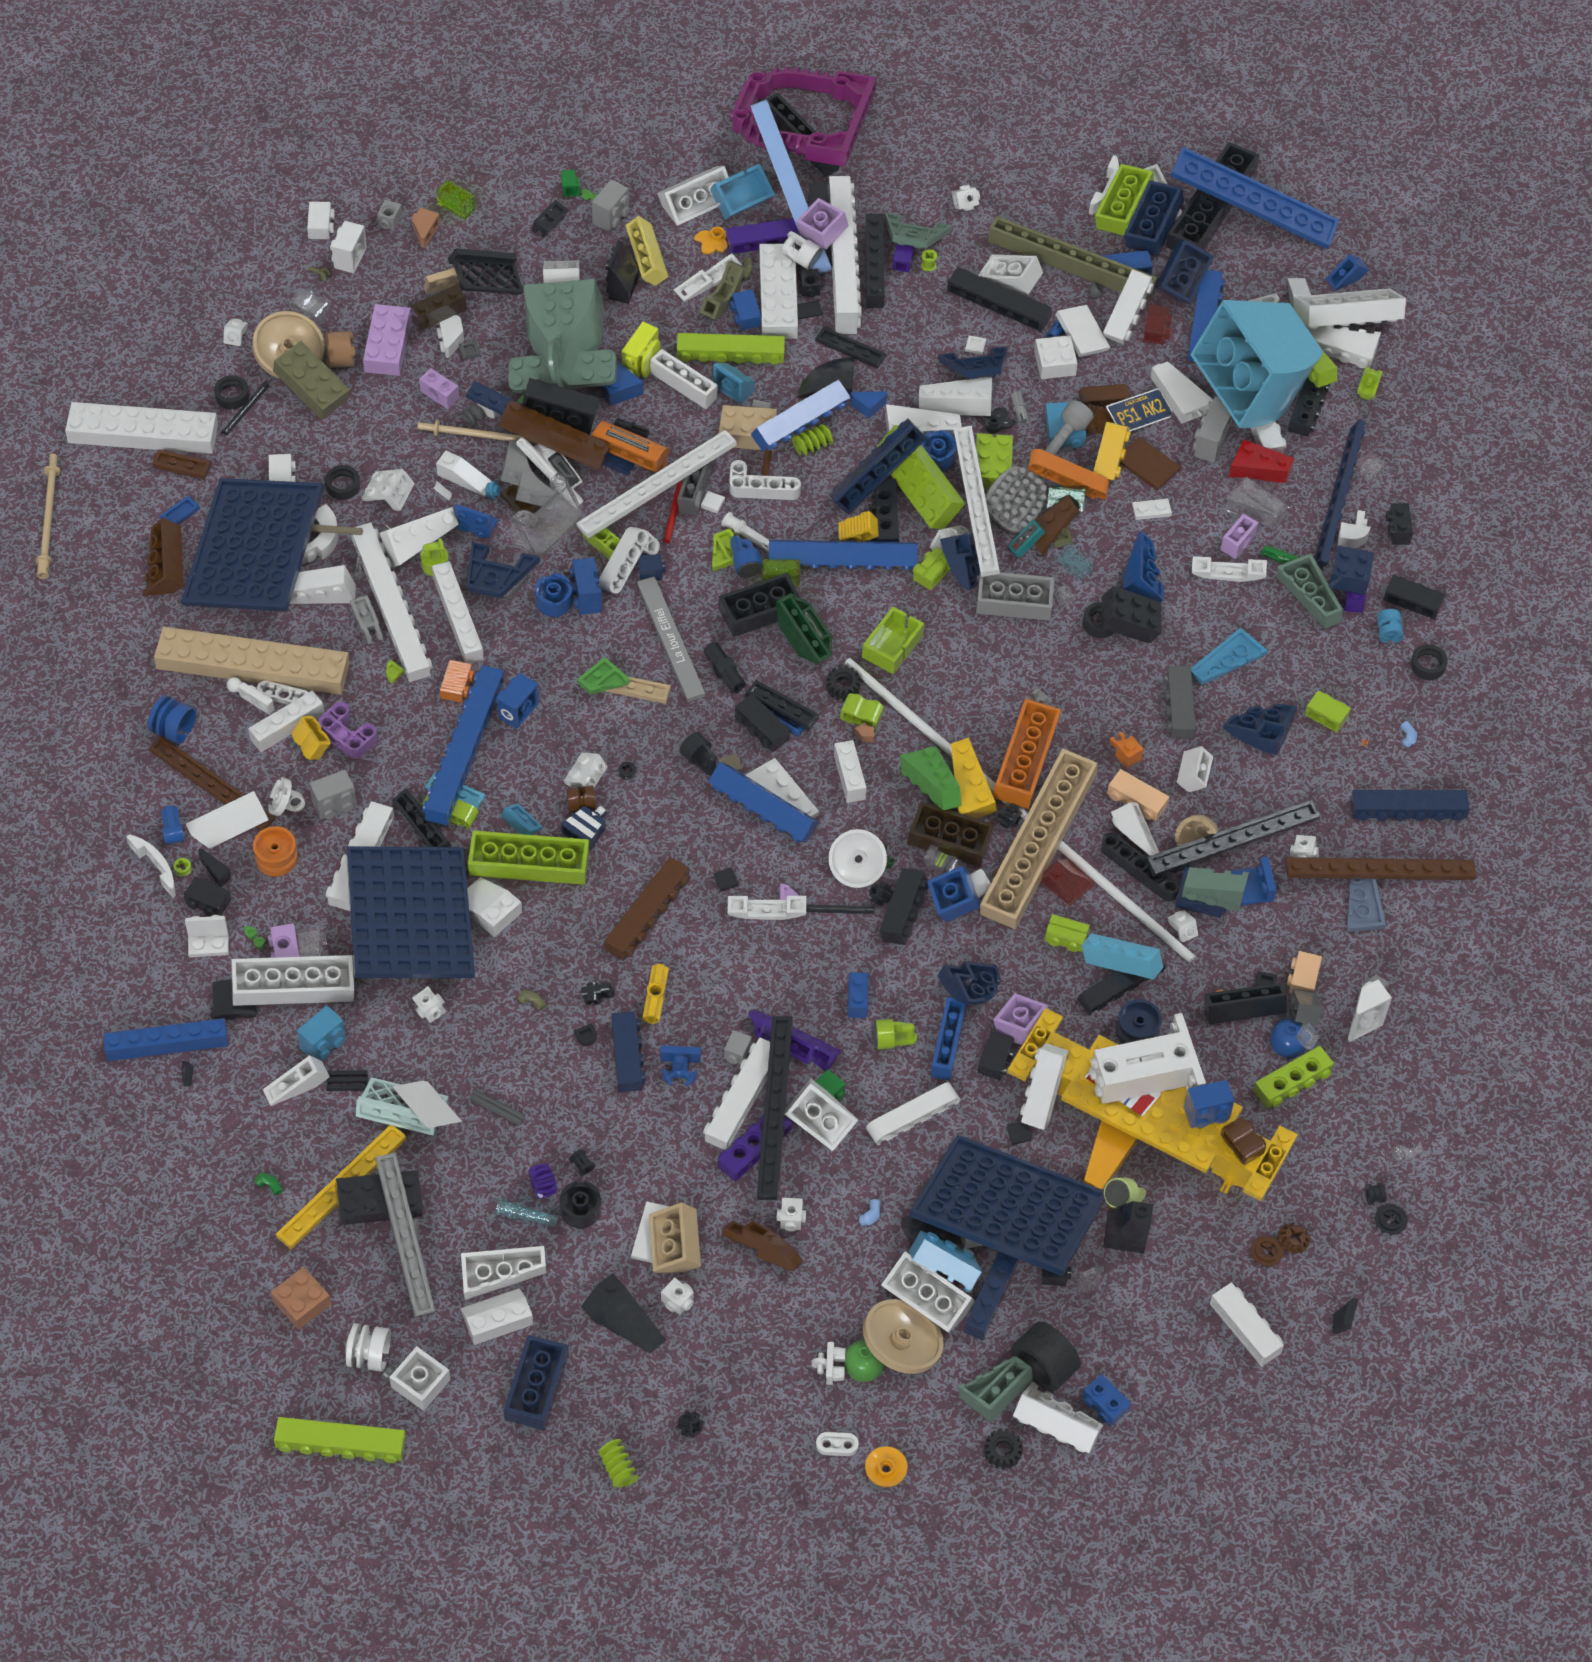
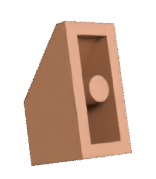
(424, 225)

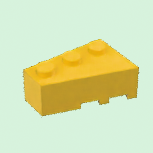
(1112, 450)

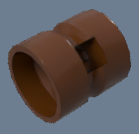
(581, 798)

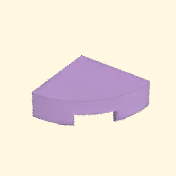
(785, 891)

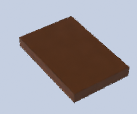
(1149, 464)

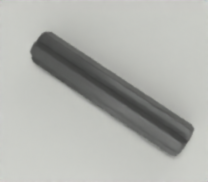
(497, 1107)

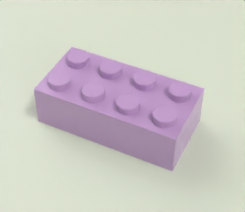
(387, 340)

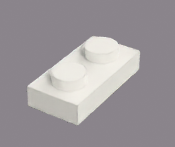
(1151, 509)

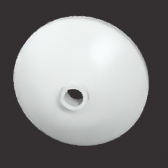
(843, 855)

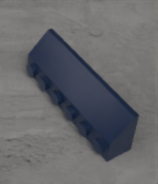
(877, 466)

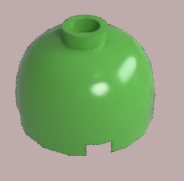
(861, 1363)

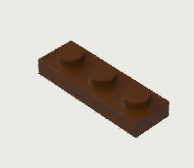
(181, 464)

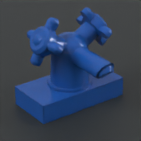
(680, 1057)

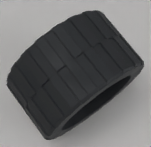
(1048, 1354)

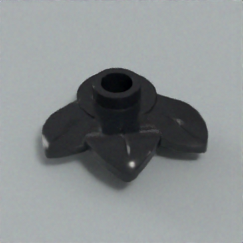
(997, 420)

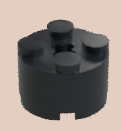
(580, 1204)

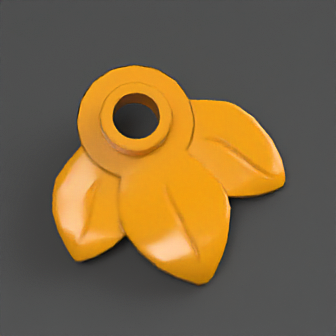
(710, 242)

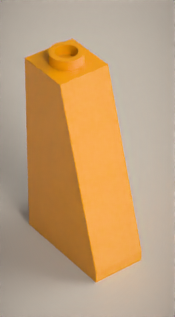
(1108, 1155)

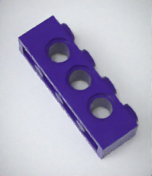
(735, 1167)

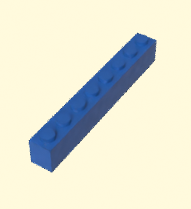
(846, 553)

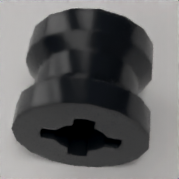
(1375, 1193)

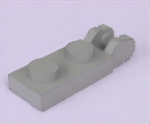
(366, 617)

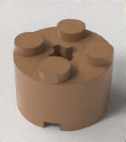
(339, 349)

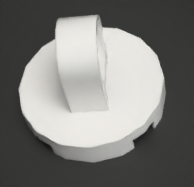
(282, 797)

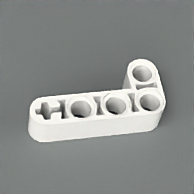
(761, 486)
(625, 557)

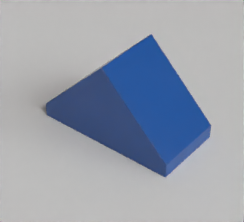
(868, 402)

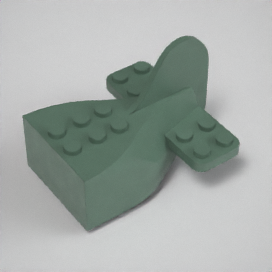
(565, 334)

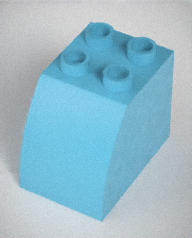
(1256, 359)

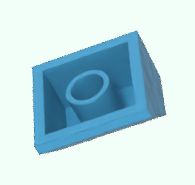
(733, 382)

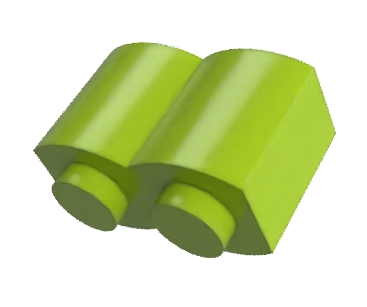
(859, 710)

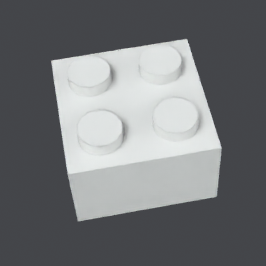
(348, 246)
(1055, 357)
(420, 1378)

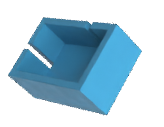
(742, 193)

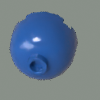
(1284, 1038)

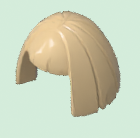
(1194, 828)

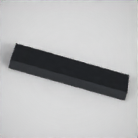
(850, 347)
(783, 705)

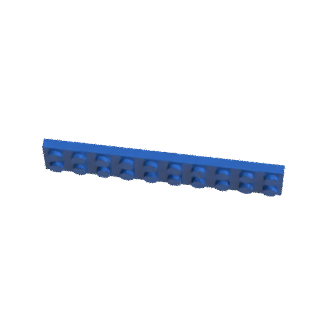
(1254, 197)

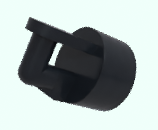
(698, 751)

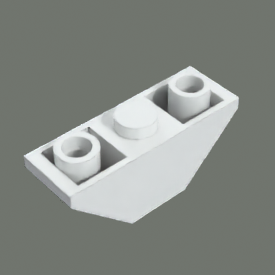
(451, 334)

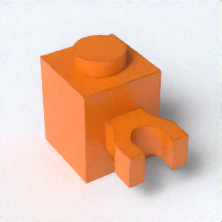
(1127, 750)

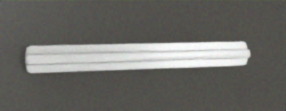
(540, 462)

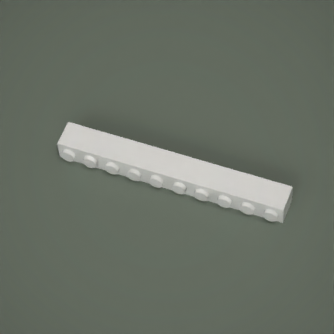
(391, 604)

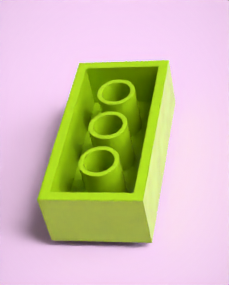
(1122, 199)

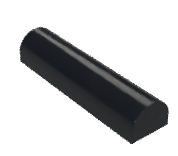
(416, 817)

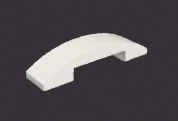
(1098, 197)
(1229, 571)
(143, 848)
(767, 909)

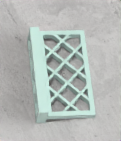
(384, 1112)

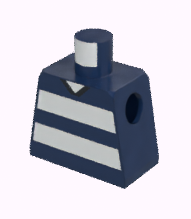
(585, 825)

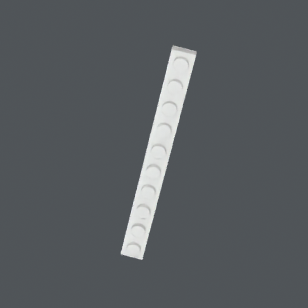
(656, 484)
(976, 501)

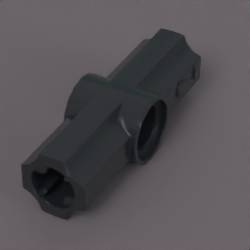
(724, 667)

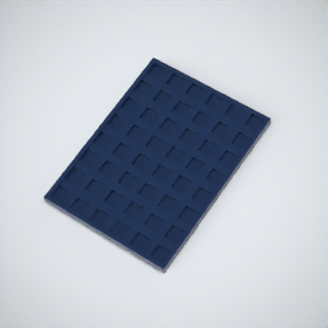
(409, 912)

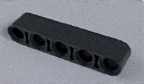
(1137, 859)
(1110, 989)

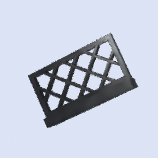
(486, 260)

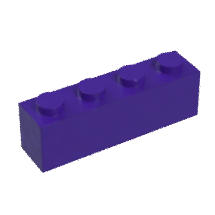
(749, 237)

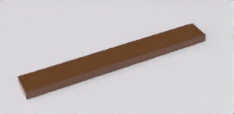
(199, 774)

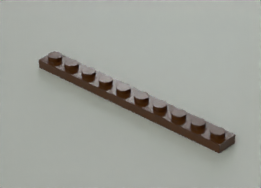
(1380, 868)

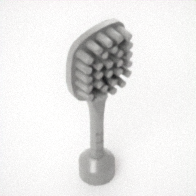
(1019, 493)

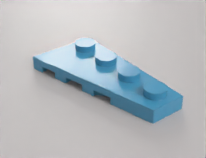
(1229, 655)

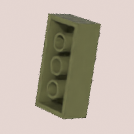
(311, 380)

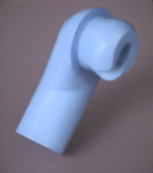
(1411, 734)
(872, 1215)

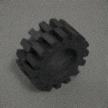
(845, 674)
(1003, 1437)

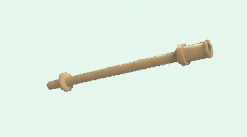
(468, 432)
(44, 560)

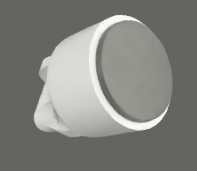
(808, 253)

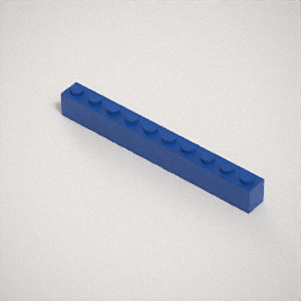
(464, 745)

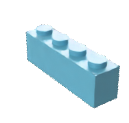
(1122, 956)

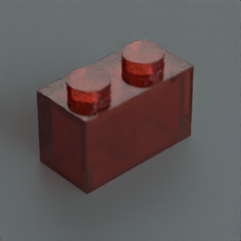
(1156, 324)

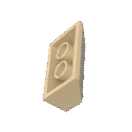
(674, 1239)

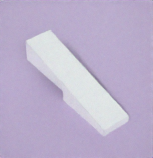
(702, 280)

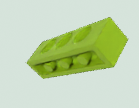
(1315, 1059)

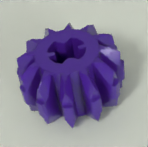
(542, 1180)

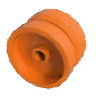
(275, 851)

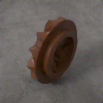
(1267, 1242)
(1293, 1245)

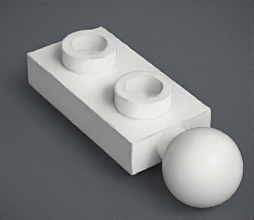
(251, 694)

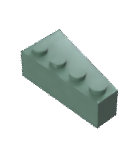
(1310, 587)

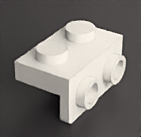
(586, 770)

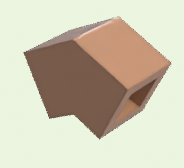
(865, 733)

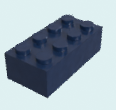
(1154, 217)
(536, 1382)

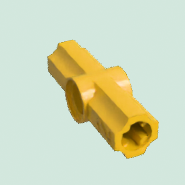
(657, 984)

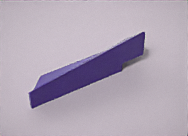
(803, 1046)

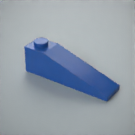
(1142, 571)

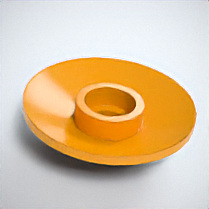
(887, 1457)

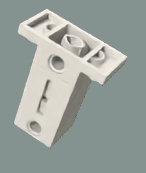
(1147, 1065)

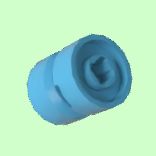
(1390, 625)

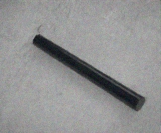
(248, 405)
(840, 909)

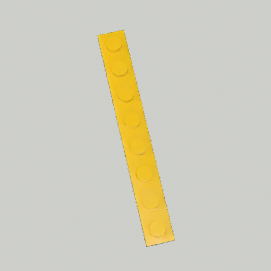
(325, 1200)

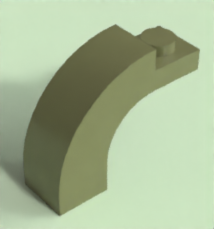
(718, 302)

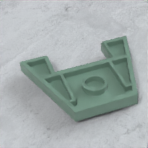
(914, 235)

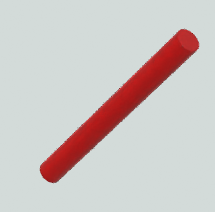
(673, 514)

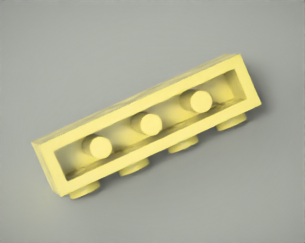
(646, 251)

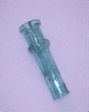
(517, 1211)

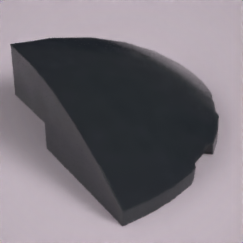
(827, 374)

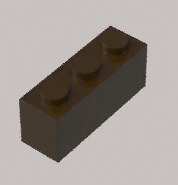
(438, 307)

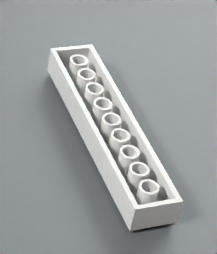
(843, 256)

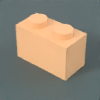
(1305, 972)

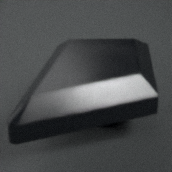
(1344, 1317)

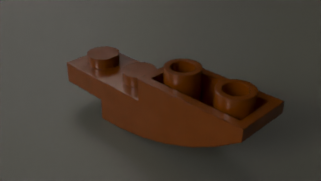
(769, 1244)

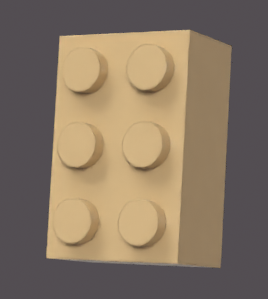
(742, 421)

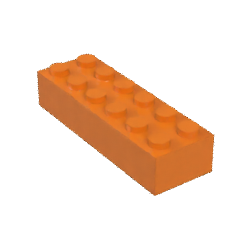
(1026, 753)

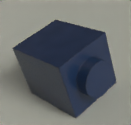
(651, 566)

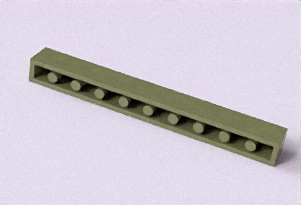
(1062, 255)

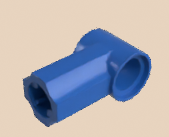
(172, 828)

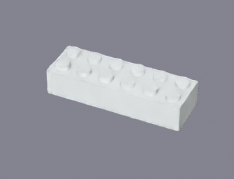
(778, 292)
(1349, 308)
(292, 980)

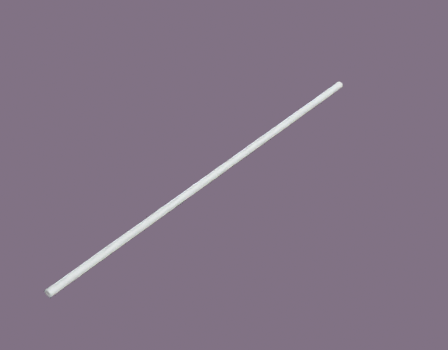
(1063, 848)

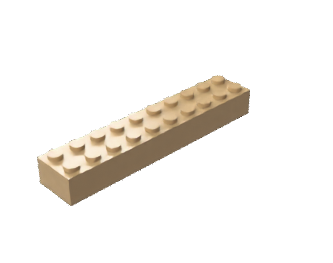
(251, 660)
(1038, 839)

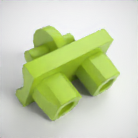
(1369, 383)

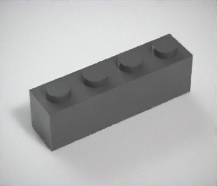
(694, 489)
(1180, 702)

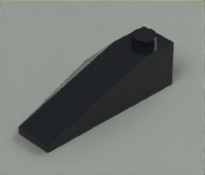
(618, 1311)

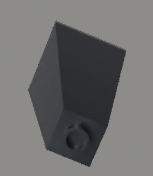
(1128, 1227)

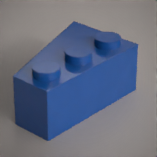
(625, 387)
(586, 586)

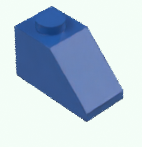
(1347, 272)

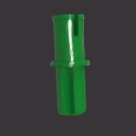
(1278, 555)

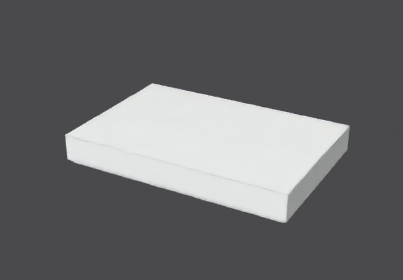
(1084, 330)
(642, 1245)

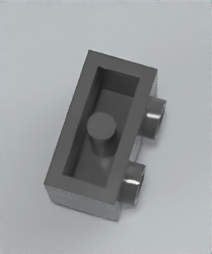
(1306, 1007)

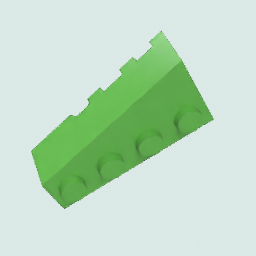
(932, 776)

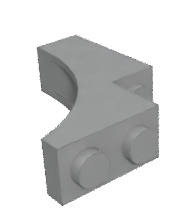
(518, 472)

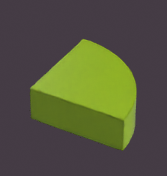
(393, 671)

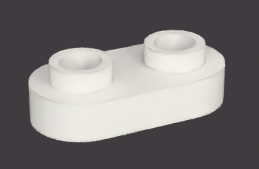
(837, 1443)

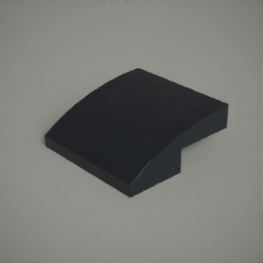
(223, 1002)

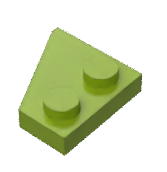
(722, 550)

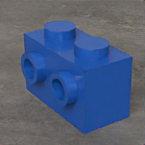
(1106, 1400)

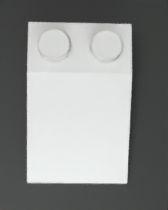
(1013, 272)
(492, 906)
(820, 1114)

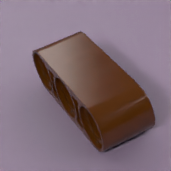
(1104, 394)

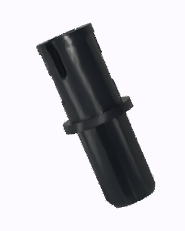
(632, 427)

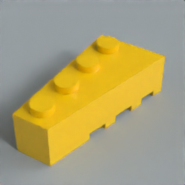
(975, 793)

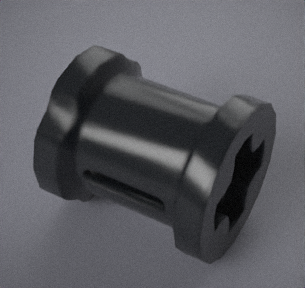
(577, 1157)

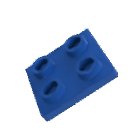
(474, 521)
(1260, 883)

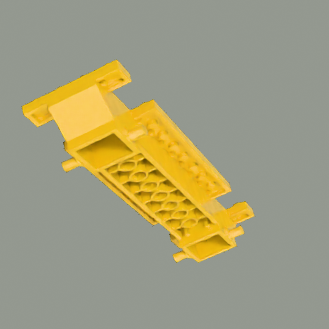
(1163, 1124)

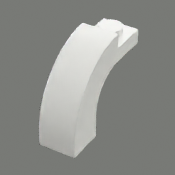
(325, 542)

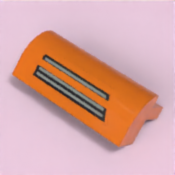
(632, 446)

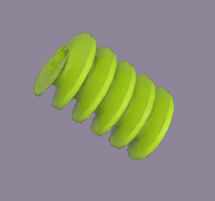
(812, 438)
(616, 1464)

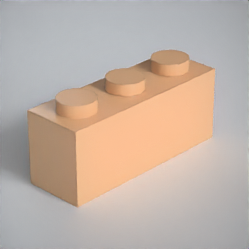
(1130, 789)

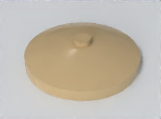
(280, 333)
(902, 1337)

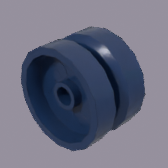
(1138, 1021)

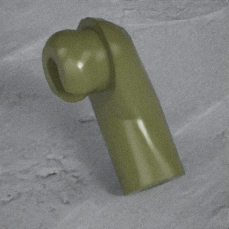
(749, 267)
(527, 995)

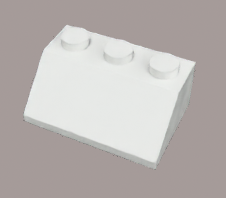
(1370, 1009)
(497, 1316)

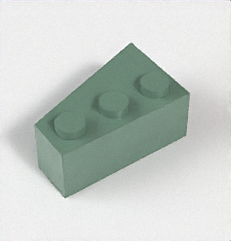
(1215, 888)
(997, 1388)

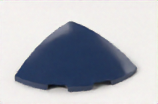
(962, 559)
(1263, 727)
(971, 981)

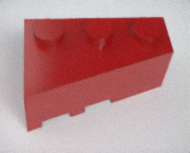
(1261, 463)

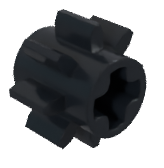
(1009, 816)
(880, 893)
(690, 1424)

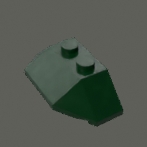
(804, 628)

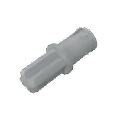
(1019, 407)

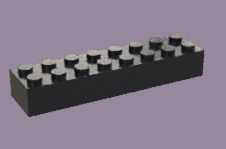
(1205, 212)

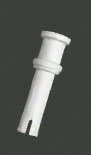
(740, 528)

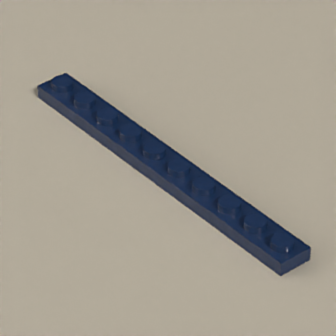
(497, 402)
(1339, 492)

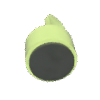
(1122, 1191)

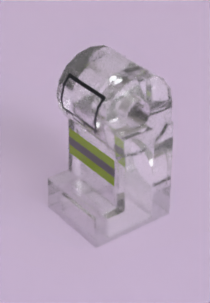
(939, 861)

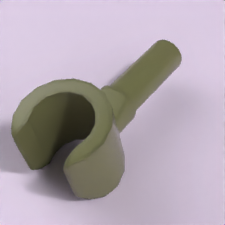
(323, 272)

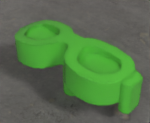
(587, 194)
(252, 933)

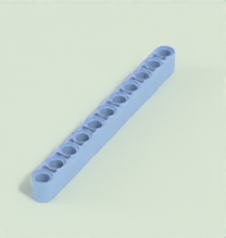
(784, 170)

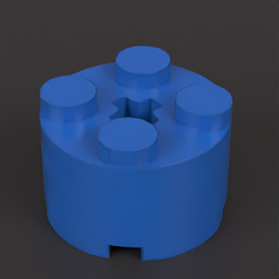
(941, 448)
(553, 595)

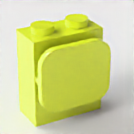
(640, 349)

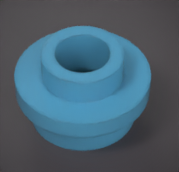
(492, 490)

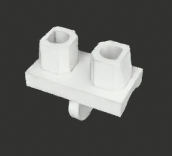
(834, 1354)

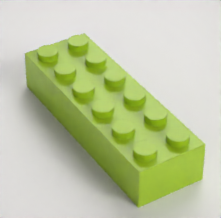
(927, 488)
(528, 857)

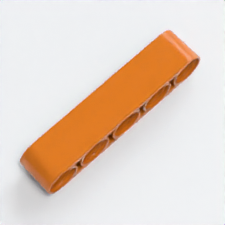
(1067, 473)

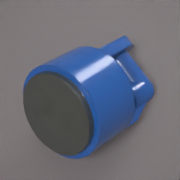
(747, 560)

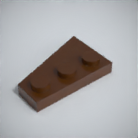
(1054, 521)

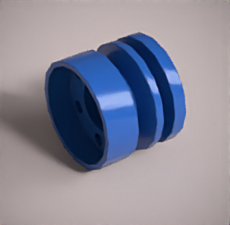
(171, 717)

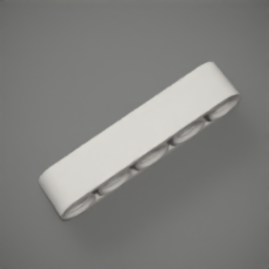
(912, 1112)

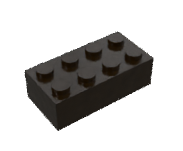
(951, 833)

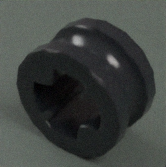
(624, 765)

